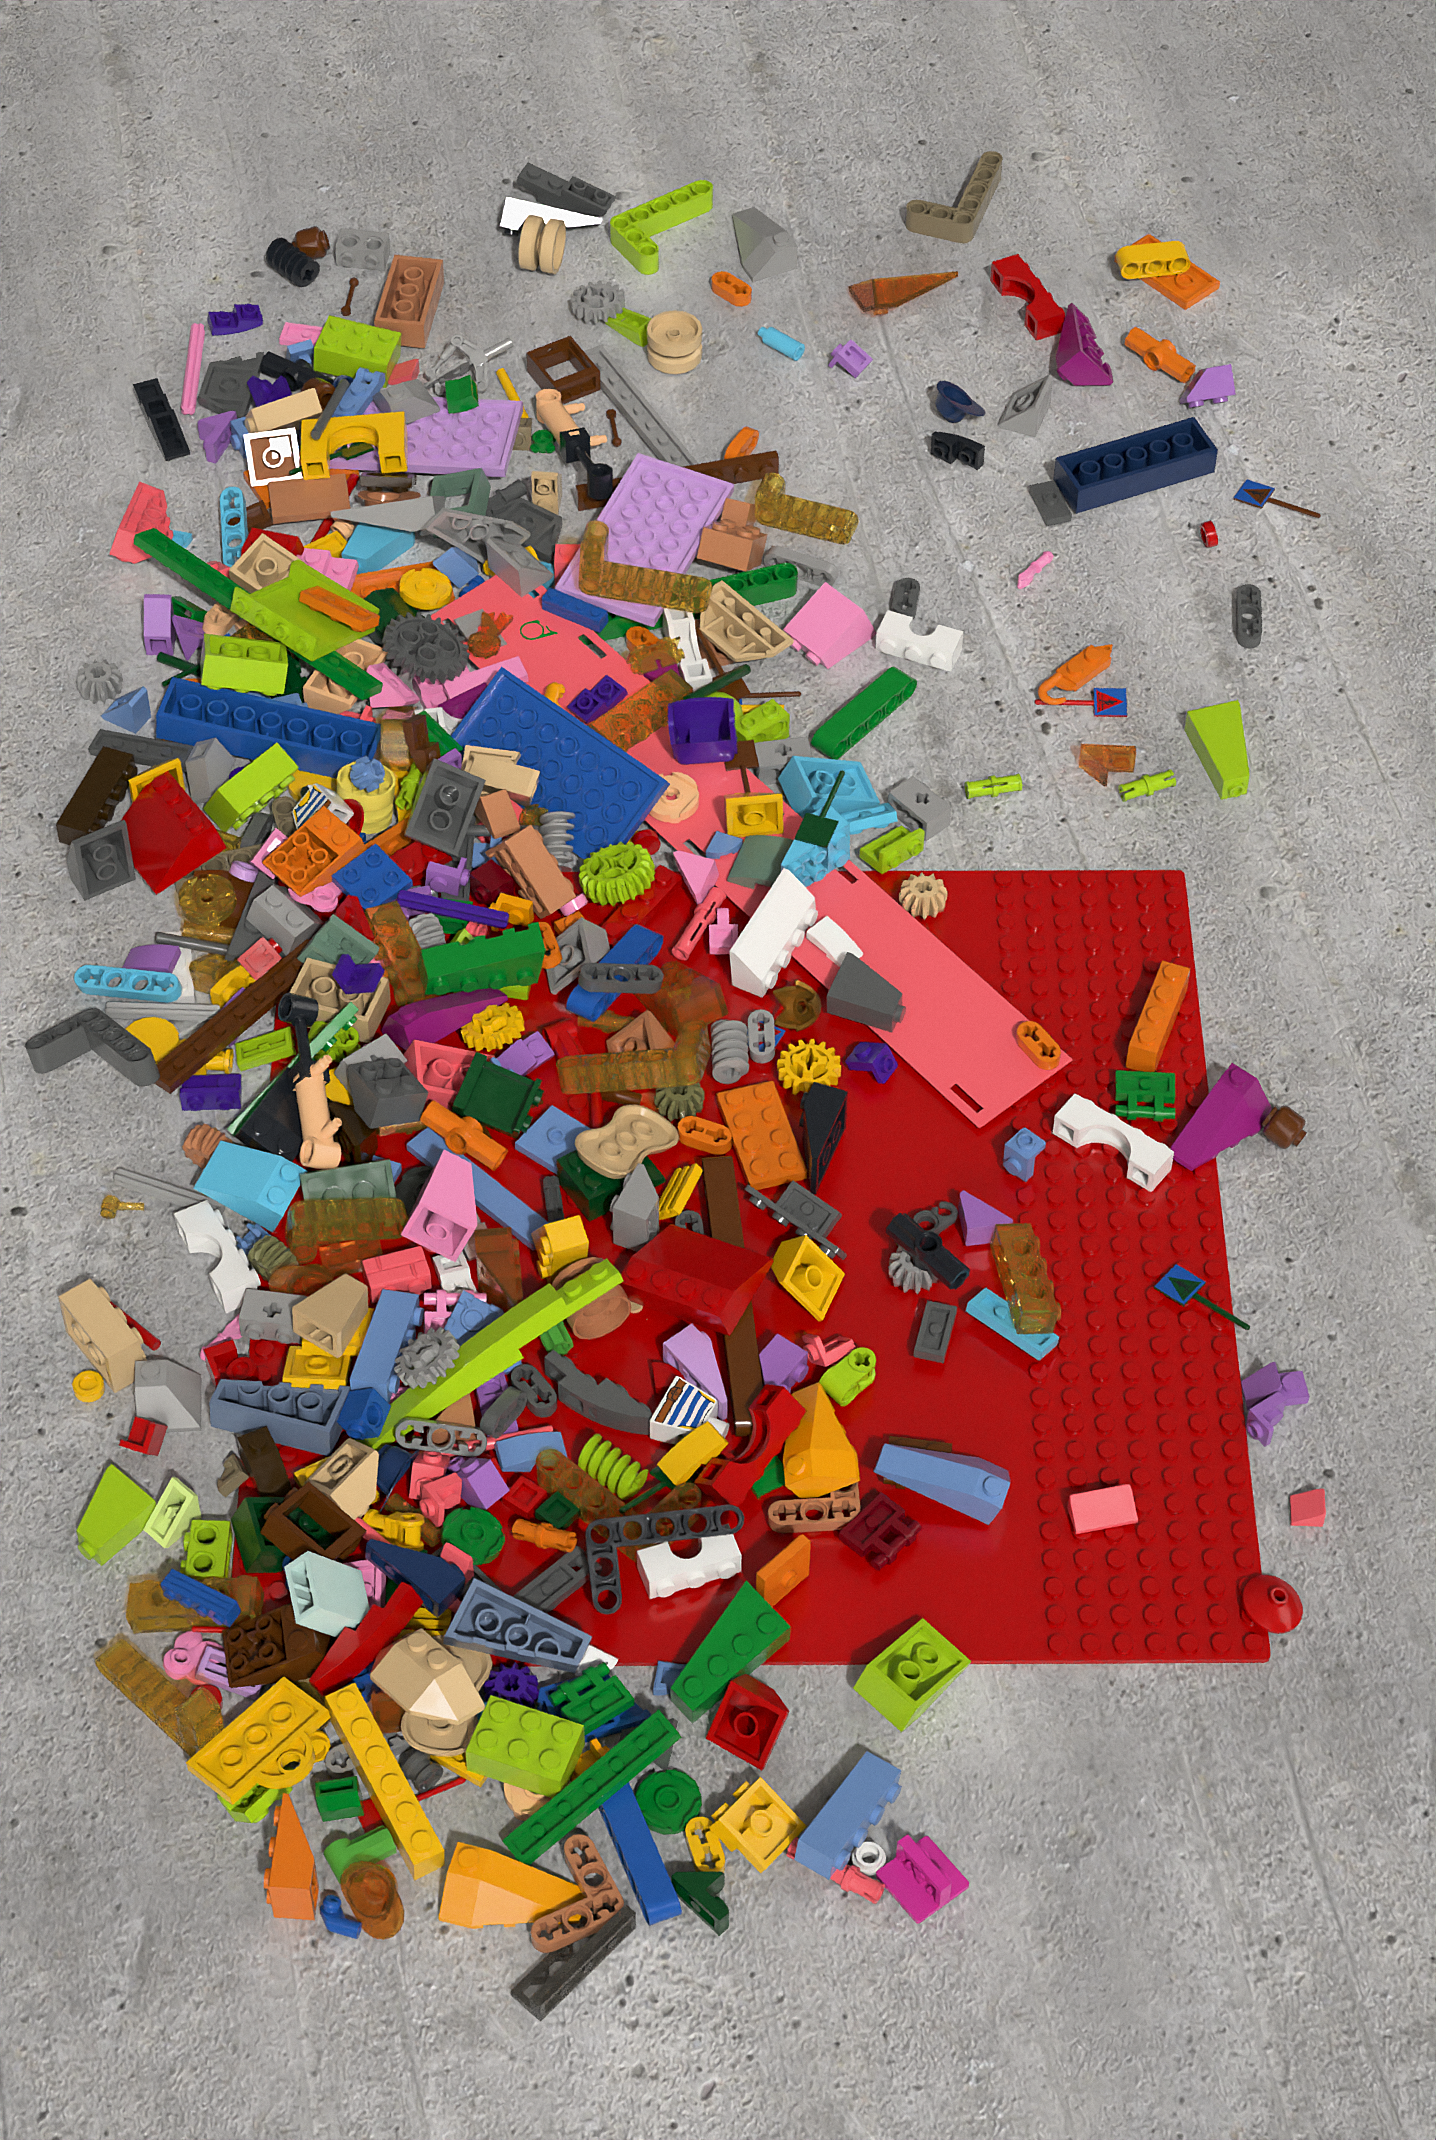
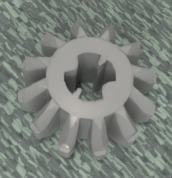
(99, 681)
(427, 930)
(907, 1274)

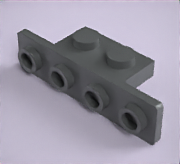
(805, 1212)

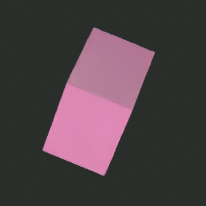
(393, 691)
(274, 840)
(698, 873)

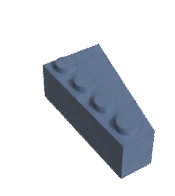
(292, 1414)
(514, 1630)

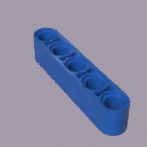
(636, 947)
(640, 1857)

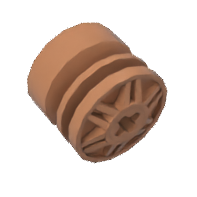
(600, 1315)

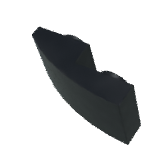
(953, 447)

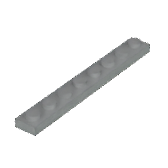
(638, 410)

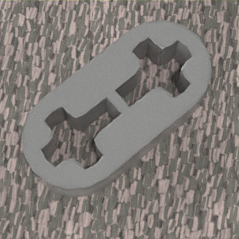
(766, 1036)

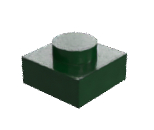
(558, 1511)

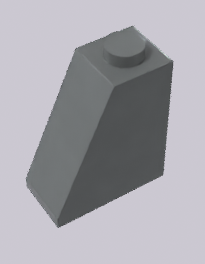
(864, 996)

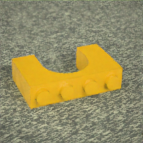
(382, 430)

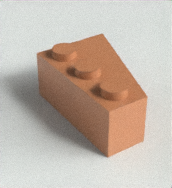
(534, 871)

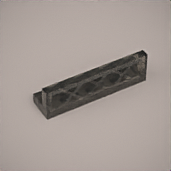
(578, 1964)

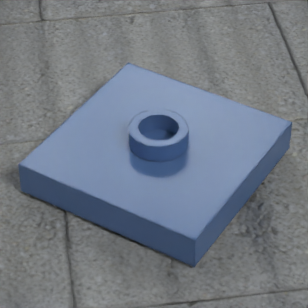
(550, 1138)

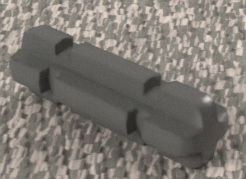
(553, 1199)

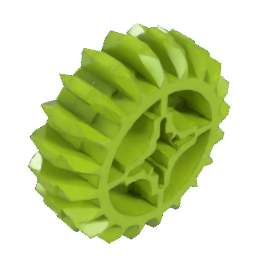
(617, 873)

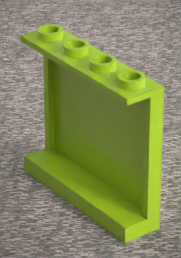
(293, 623)

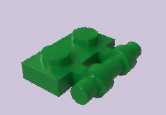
(1145, 1087)
(598, 1704)

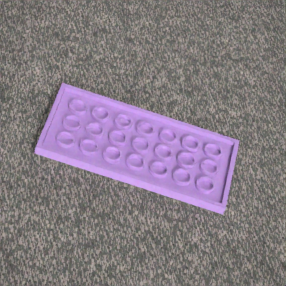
(453, 441)
(654, 525)

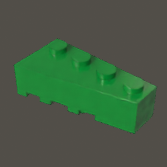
(483, 962)
(734, 1647)

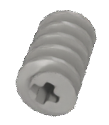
(555, 836)
(729, 1050)

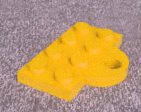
(262, 1744)

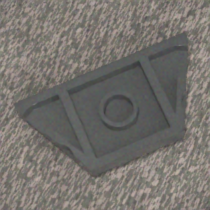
(227, 387)
(541, 524)
(246, 933)

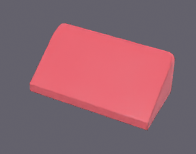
(1102, 1508)

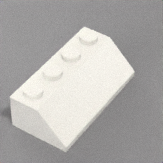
(772, 935)

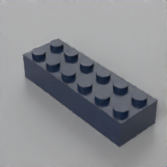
(1135, 465)

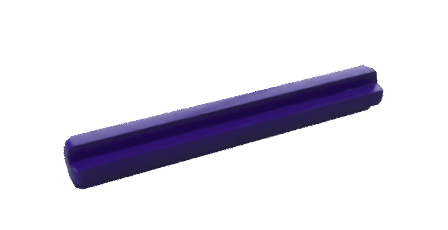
(453, 909)

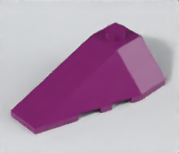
(1079, 354)
(438, 1016)
(1223, 1119)

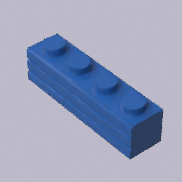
(574, 610)
(200, 1598)

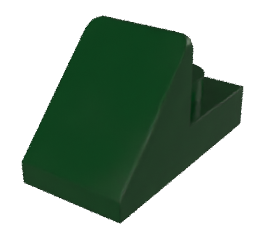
(698, 1894)

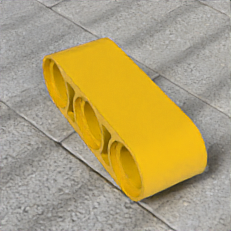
(1153, 260)

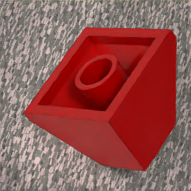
(749, 1720)

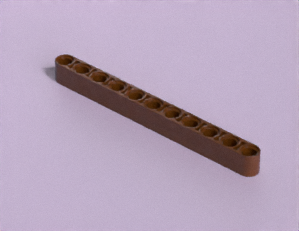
(741, 1345)

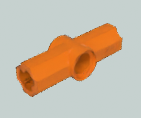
(1160, 355)
(463, 1135)

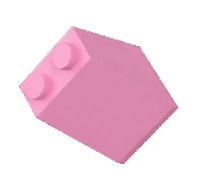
(829, 627)
(445, 1208)

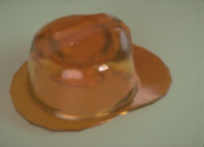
(300, 1279)
(373, 1898)

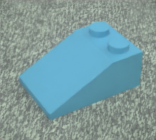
(810, 781)
(250, 1182)

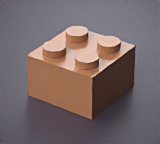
(732, 545)

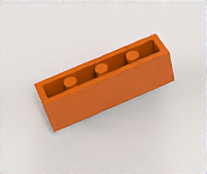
(1157, 1017)

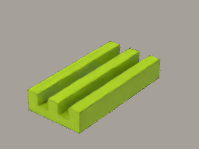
(266, 1052)

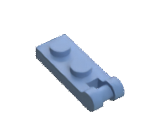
(360, 394)

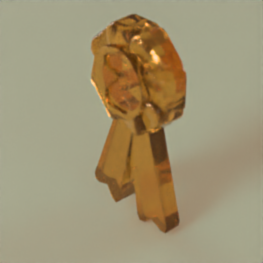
(486, 642)

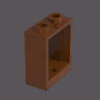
(571, 386)
(325, 1512)

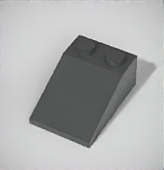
(444, 807)
(101, 860)

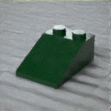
(591, 1190)
(258, 1552)

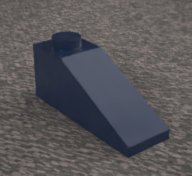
(429, 1575)

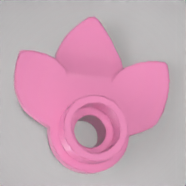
(321, 899)
(190, 1650)

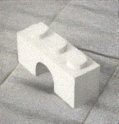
(936, 650)
(667, 1573)

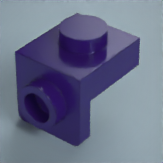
(357, 978)
(874, 1058)

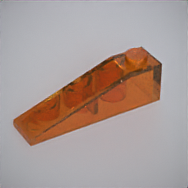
(888, 293)

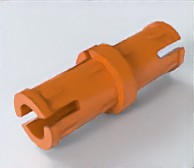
(544, 1535)

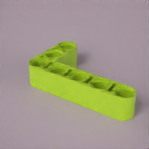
(633, 228)

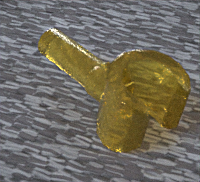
(112, 1204)

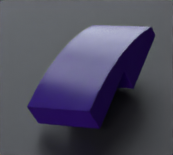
(241, 319)
(598, 701)

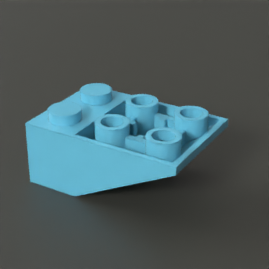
(811, 862)

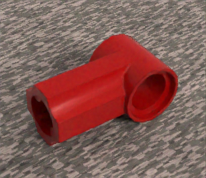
(563, 1038)

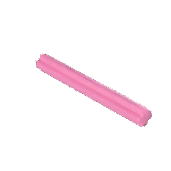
(192, 369)

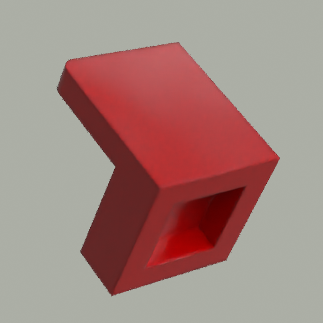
(218, 1359)
(145, 1437)

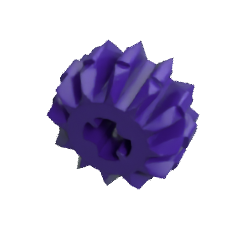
(506, 1680)

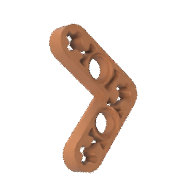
(837, 1502)
(594, 1898)

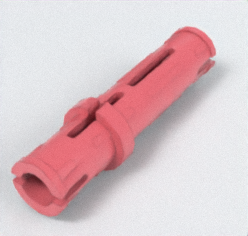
(704, 915)
(851, 1879)

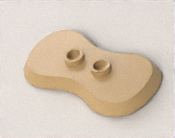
(625, 1141)
(439, 1736)

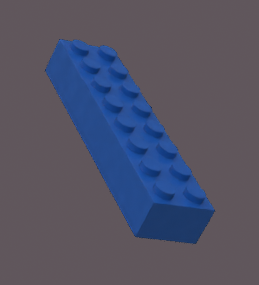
(252, 724)

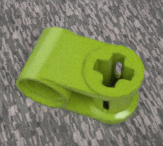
(342, 1044)
(850, 1376)

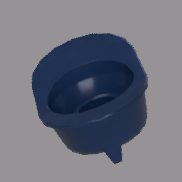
(955, 402)
(392, 1466)

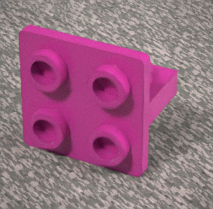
(921, 1878)

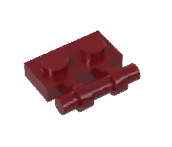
(873, 1524)

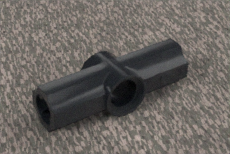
(295, 372)
(919, 1242)

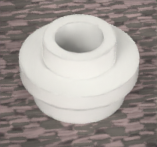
(872, 1850)

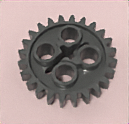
(425, 648)

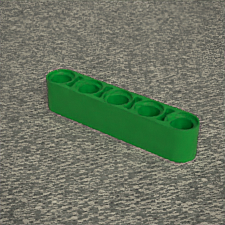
(864, 713)

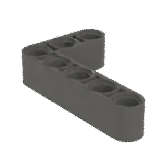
(94, 1032)

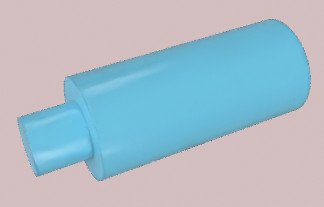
(782, 342)

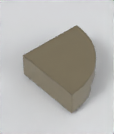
(232, 1476)

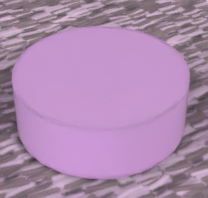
(244, 871)

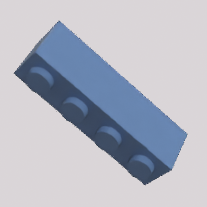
(388, 1332)
(848, 1815)

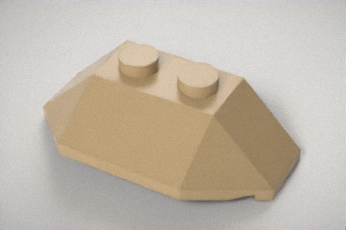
(740, 628)
(426, 1679)

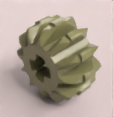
(679, 1101)
(269, 1255)

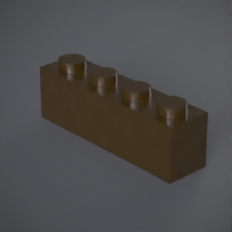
(97, 795)

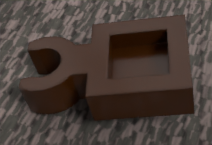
(256, 517)

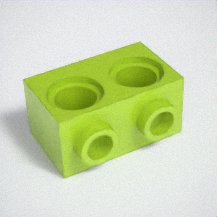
(764, 723)
(210, 1556)

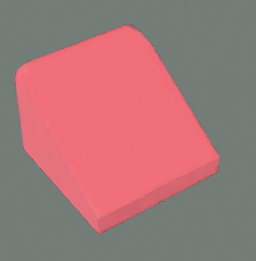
(404, 372)
(1308, 1508)
(454, 1555)

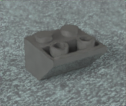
(386, 1093)

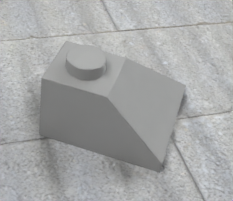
(407, 397)
(579, 945)
(168, 1395)

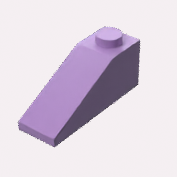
(694, 1357)

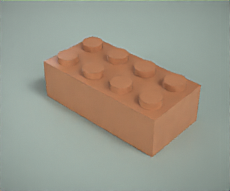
(411, 298)

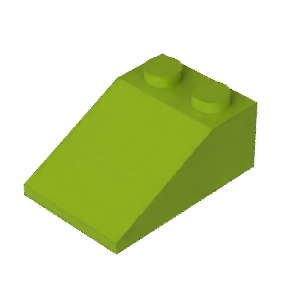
(911, 1674)

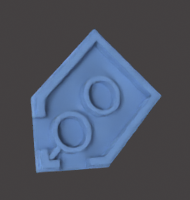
(471, 1317)

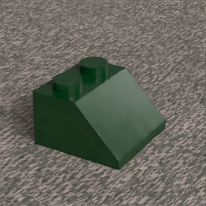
(390, 606)

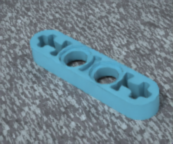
(237, 531)
(126, 988)

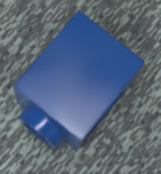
(364, 1414)

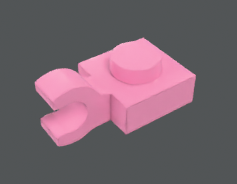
(722, 935)

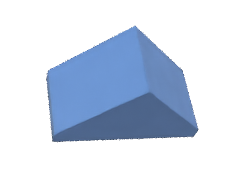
(457, 566)
(129, 710)

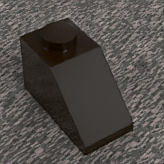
(264, 1463)

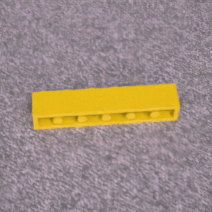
(385, 1781)

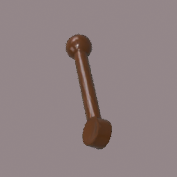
(346, 310)
(611, 414)

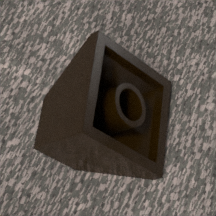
(355, 1138)

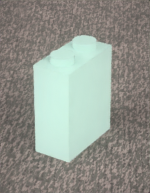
(326, 1594)

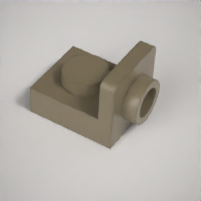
(523, 436)

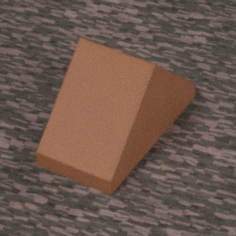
(497, 814)
(460, 1413)

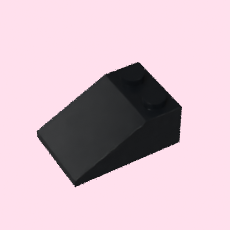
(275, 1122)
(822, 1127)

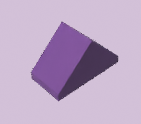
(978, 1219)

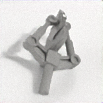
(476, 358)

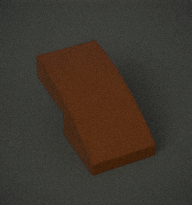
(418, 742)

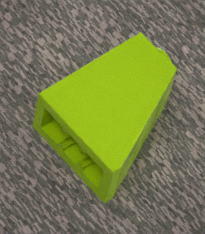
(113, 1516)

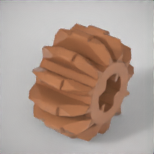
(202, 1143)

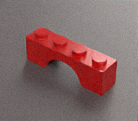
(1014, 278)
(774, 1417)

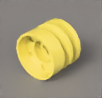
(376, 804)

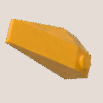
(818, 1452)
(499, 1890)

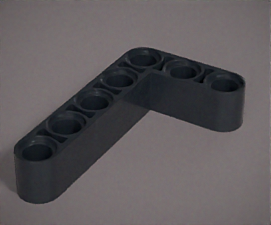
(648, 1536)

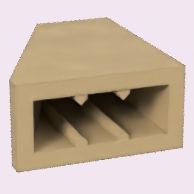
(284, 412)
(501, 775)
(332, 1314)

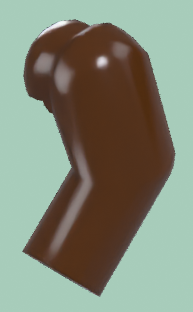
(622, 1097)

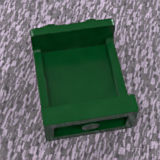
(497, 1097)

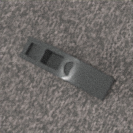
(570, 196)
(601, 1403)

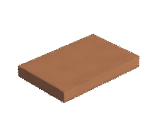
(307, 499)

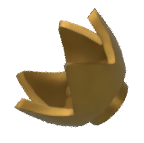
(800, 1006)

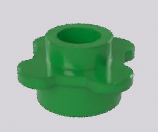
(542, 442)

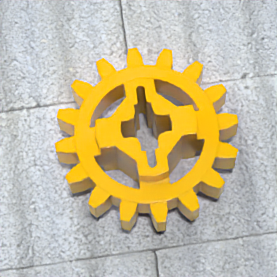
(493, 1027)
(794, 1066)

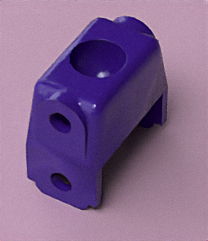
(702, 730)

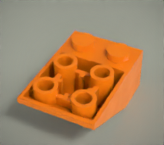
(314, 852)
(293, 1875)

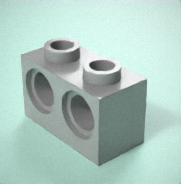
(362, 249)

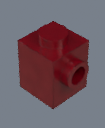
(489, 882)

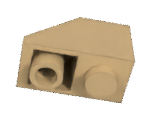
(547, 490)

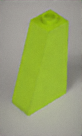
(1220, 745)

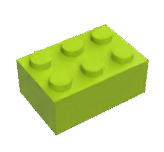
(351, 345)
(243, 664)
(251, 789)
(525, 1747)

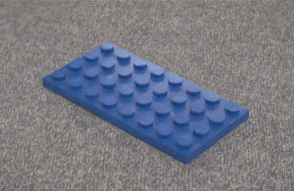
(576, 764)

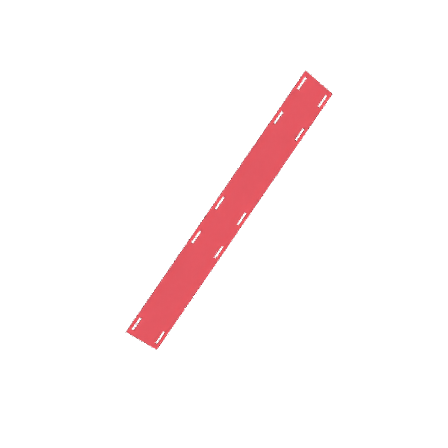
(953, 1019)

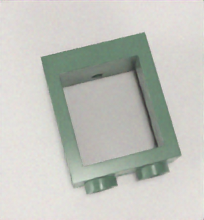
(454, 484)

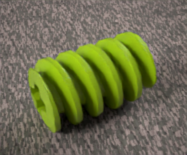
(611, 1470)

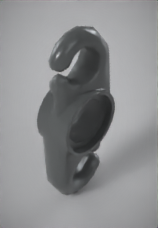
(939, 1221)

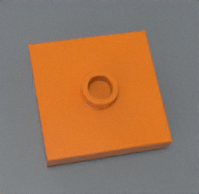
(784, 1571)

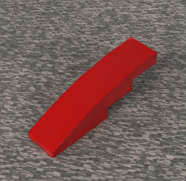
(359, 1648)

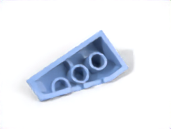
(952, 1479)

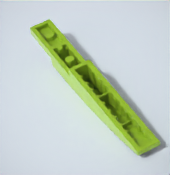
(497, 1347)

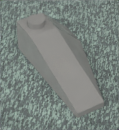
(763, 245)
(402, 515)
(471, 531)

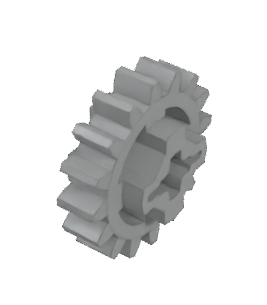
(597, 301)
(427, 1358)

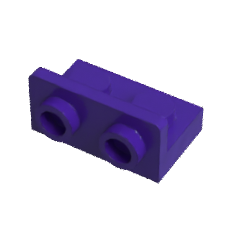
(265, 392)
(212, 1092)

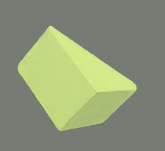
(173, 1514)

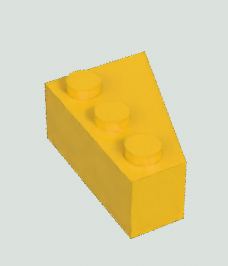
(559, 1246)

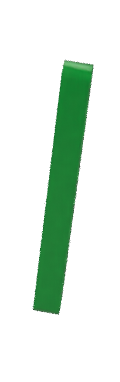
(755, 586)

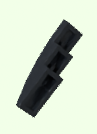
(161, 419)

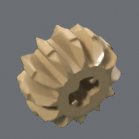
(923, 895)

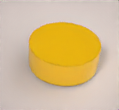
(88, 1386)

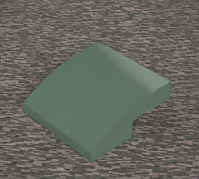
(759, 860)
(337, 939)

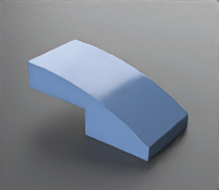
(521, 1451)

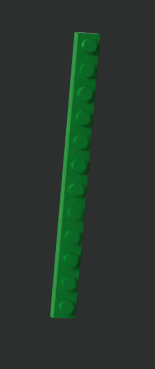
(222, 588)

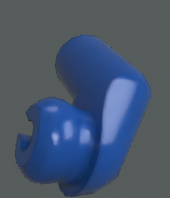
(335, 1920)

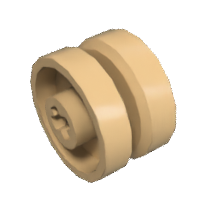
(542, 244)
(674, 342)

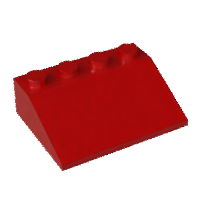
(169, 833)
(695, 1278)

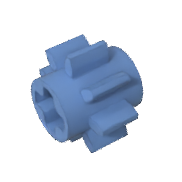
(367, 774)

